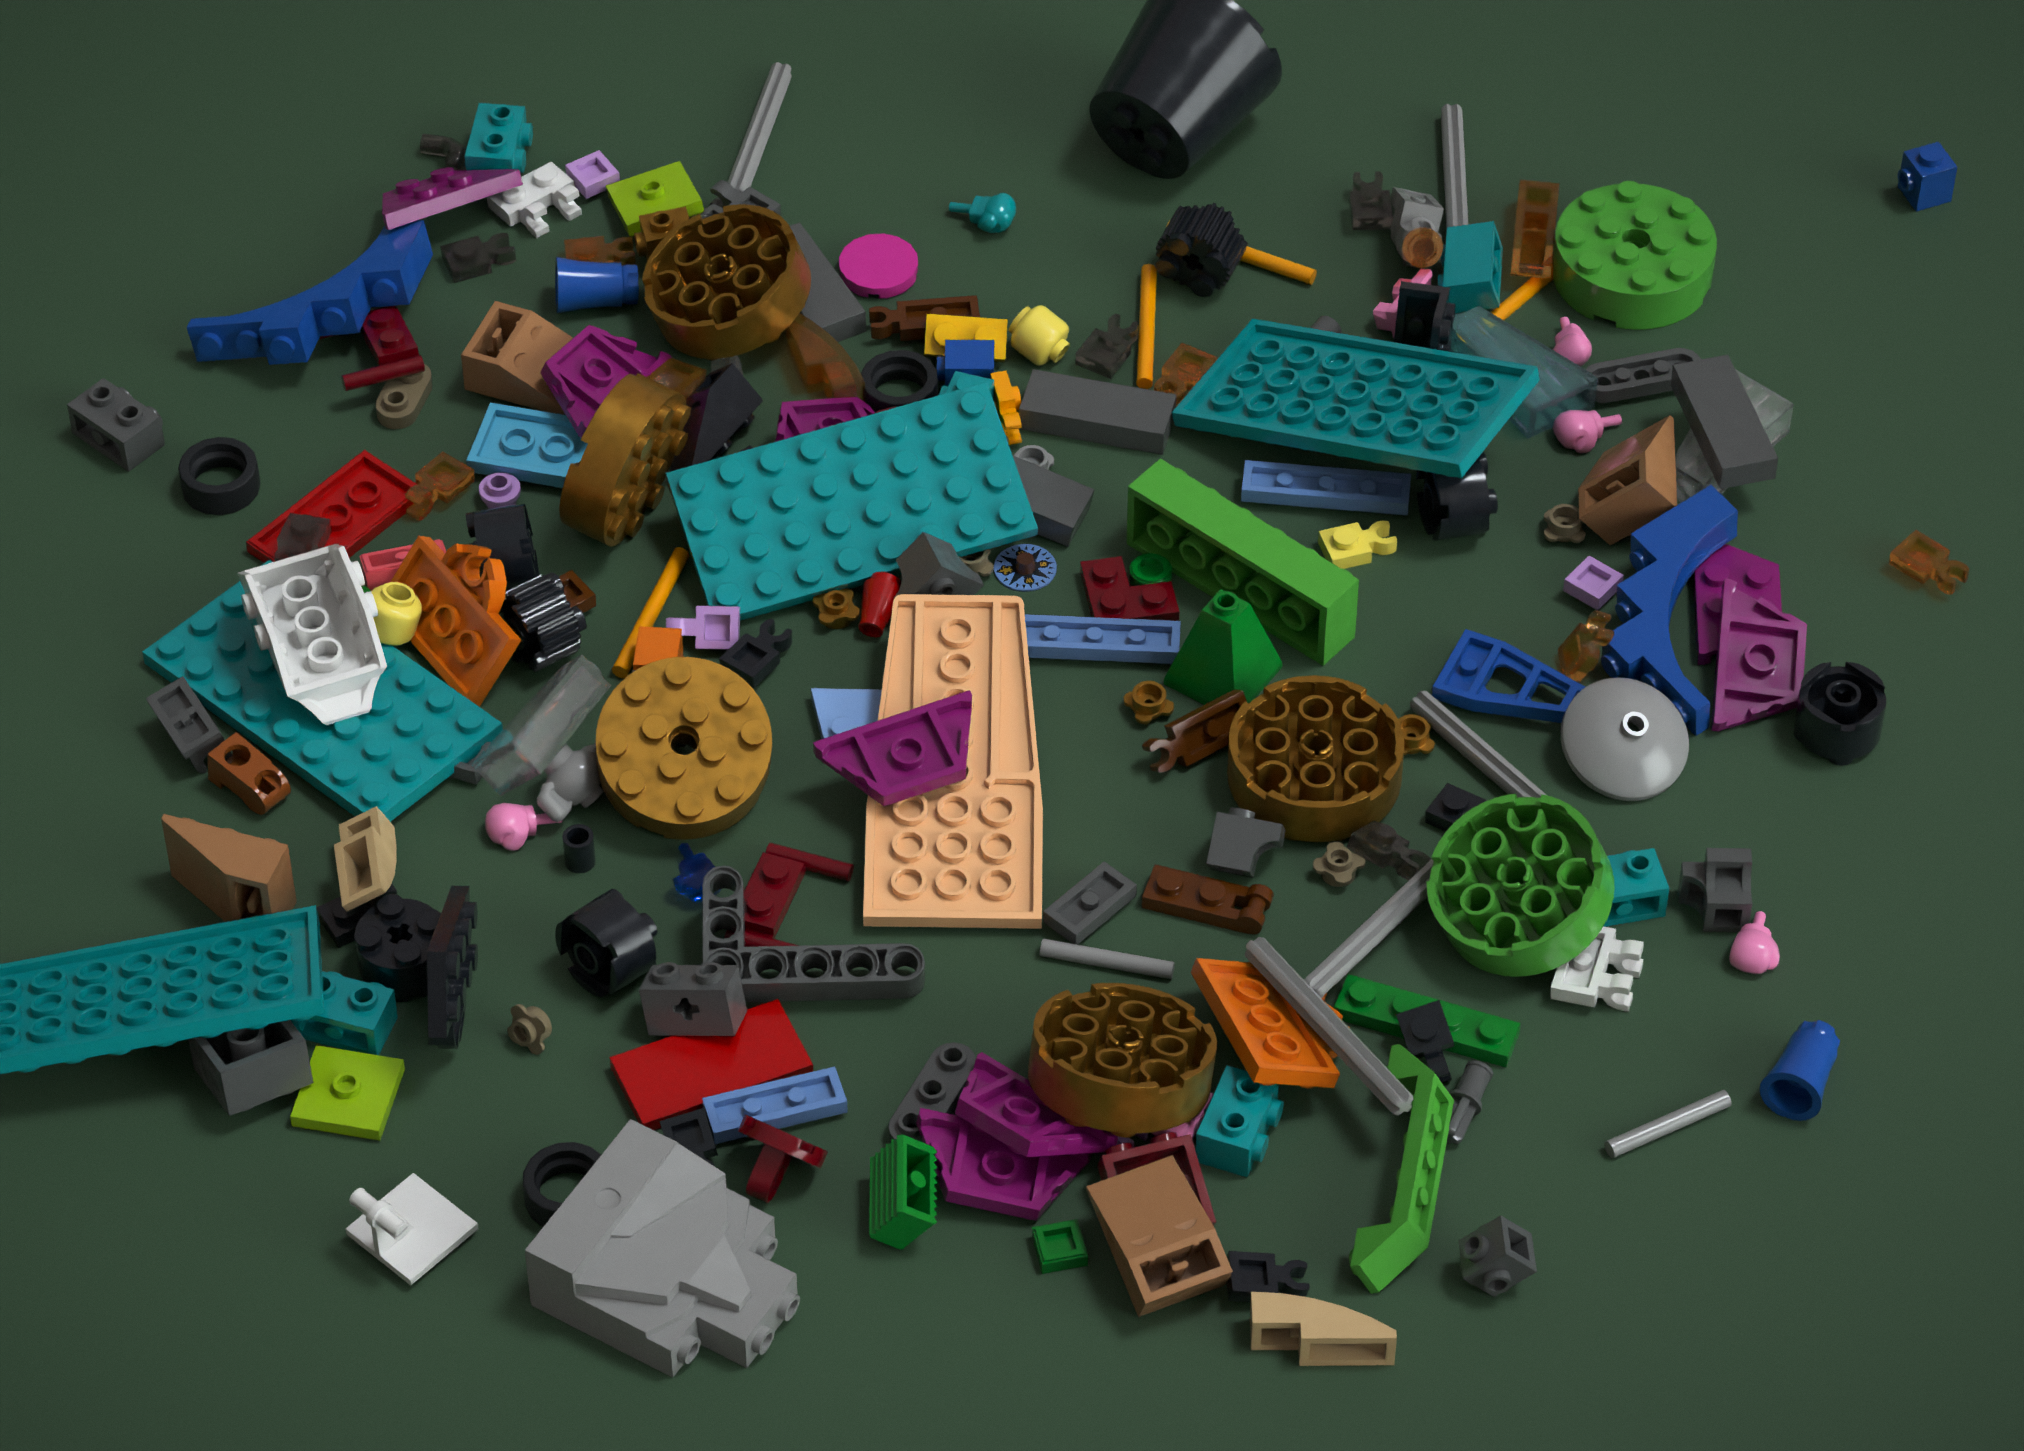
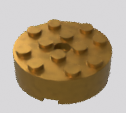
(727, 282)
(625, 459)
(690, 705)
(1316, 757)
(1121, 1059)

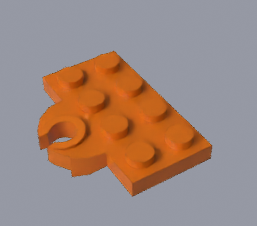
(460, 614)
(1264, 1027)

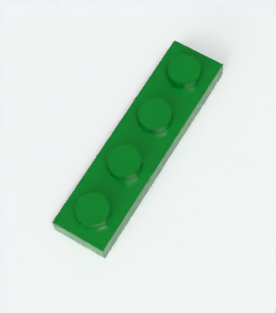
(1473, 1031)

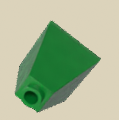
(1224, 653)

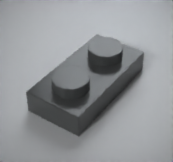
(1089, 903)

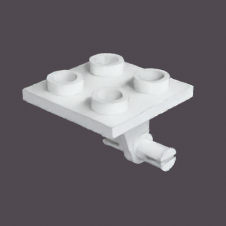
(409, 1227)

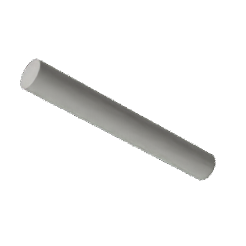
(1107, 959)
(1667, 1123)

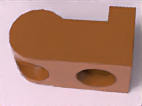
(247, 774)

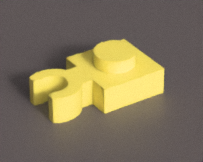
(1351, 546)

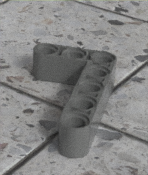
(795, 960)

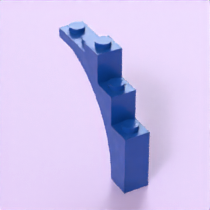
(291, 328)
(1665, 558)

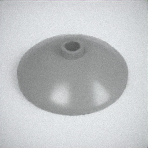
(1613, 756)

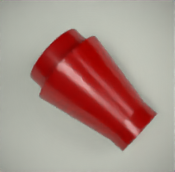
(878, 603)

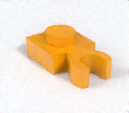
(1007, 403)

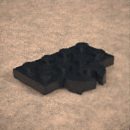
(450, 968)

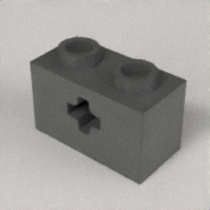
(693, 1000)

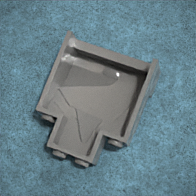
(661, 1258)

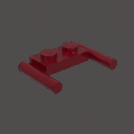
(390, 346)
(774, 887)

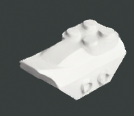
(318, 630)

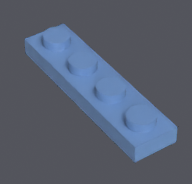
(1326, 487)
(1102, 638)

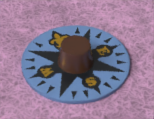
(1025, 567)

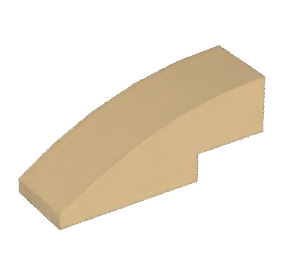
(365, 857)
(1319, 1331)

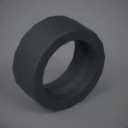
(898, 366)
(213, 454)
(549, 1162)

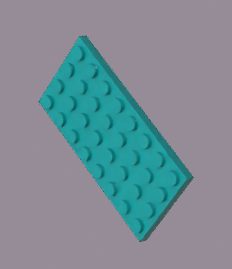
(1357, 397)
(849, 501)
(360, 763)
(160, 989)

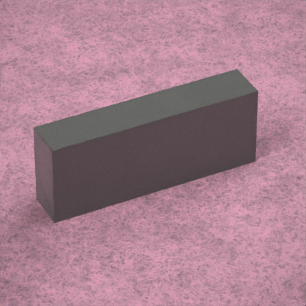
(829, 299)
(1097, 411)
(1724, 421)
(1055, 501)

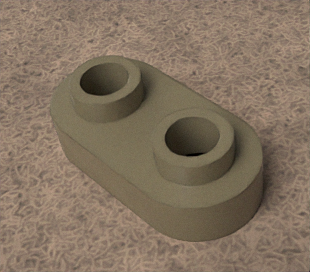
(403, 399)

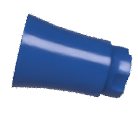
(594, 284)
(1800, 1075)

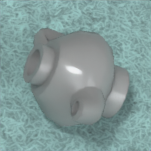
(570, 781)

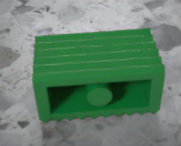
(902, 1191)

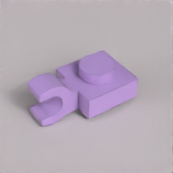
(714, 626)

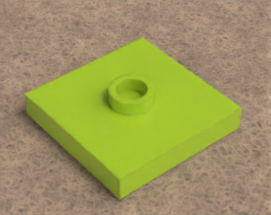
(653, 192)
(349, 1093)

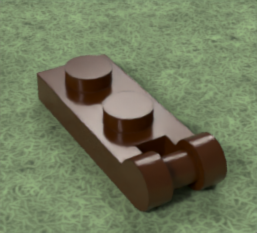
(1207, 899)

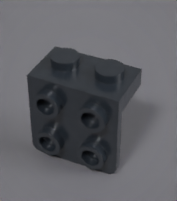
(1424, 316)

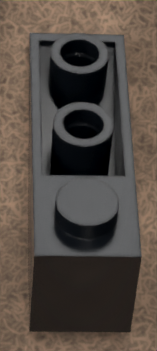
(718, 409)

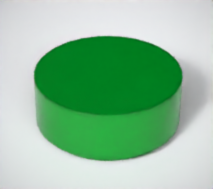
(1150, 569)

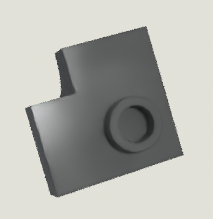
(935, 569)
(1240, 841)
(1719, 888)

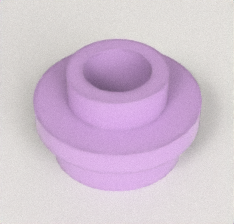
(499, 490)

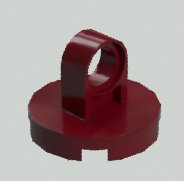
(775, 1157)

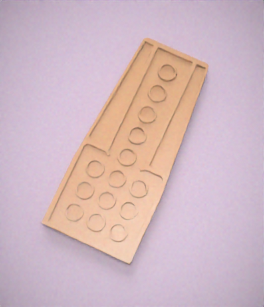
(977, 844)

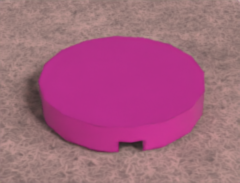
(878, 265)

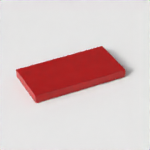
(357, 499)
(681, 1070)

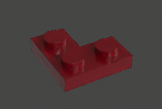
(1112, 597)

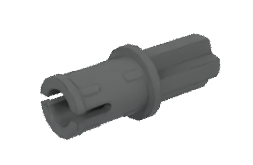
(1468, 1098)

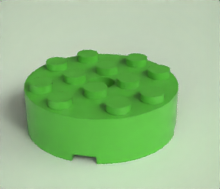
(1634, 255)
(1520, 885)

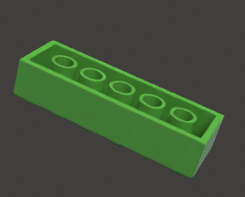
(1230, 549)

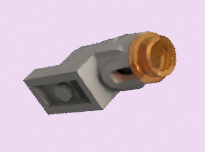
(1416, 227)

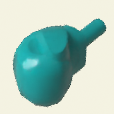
(990, 213)

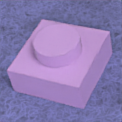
(592, 173)
(1592, 582)

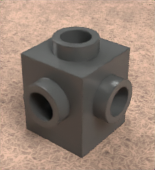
(1497, 1256)

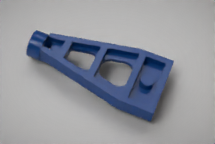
(1474, 662)

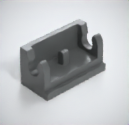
(186, 722)

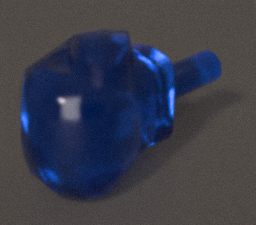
(692, 873)

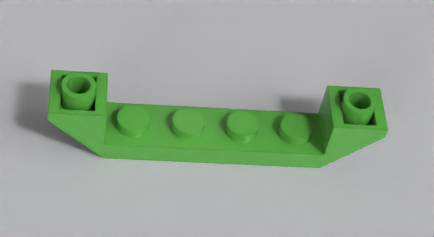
(1389, 1248)

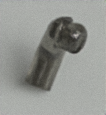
(446, 147)

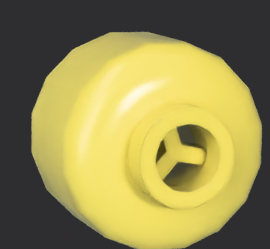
(1039, 335)
(397, 613)

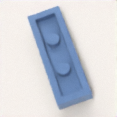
(776, 1103)

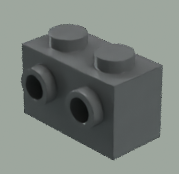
(116, 424)

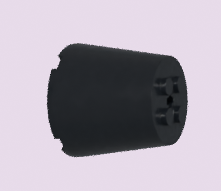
(1182, 83)

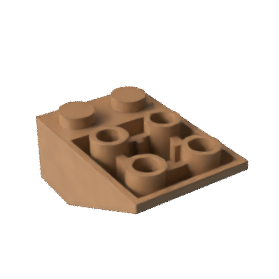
(509, 354)
(1631, 483)
(228, 869)
(1159, 1235)

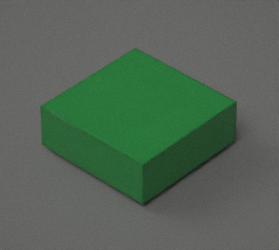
(1059, 1246)

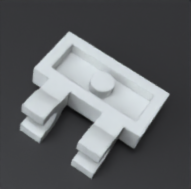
(529, 202)
(1585, 976)

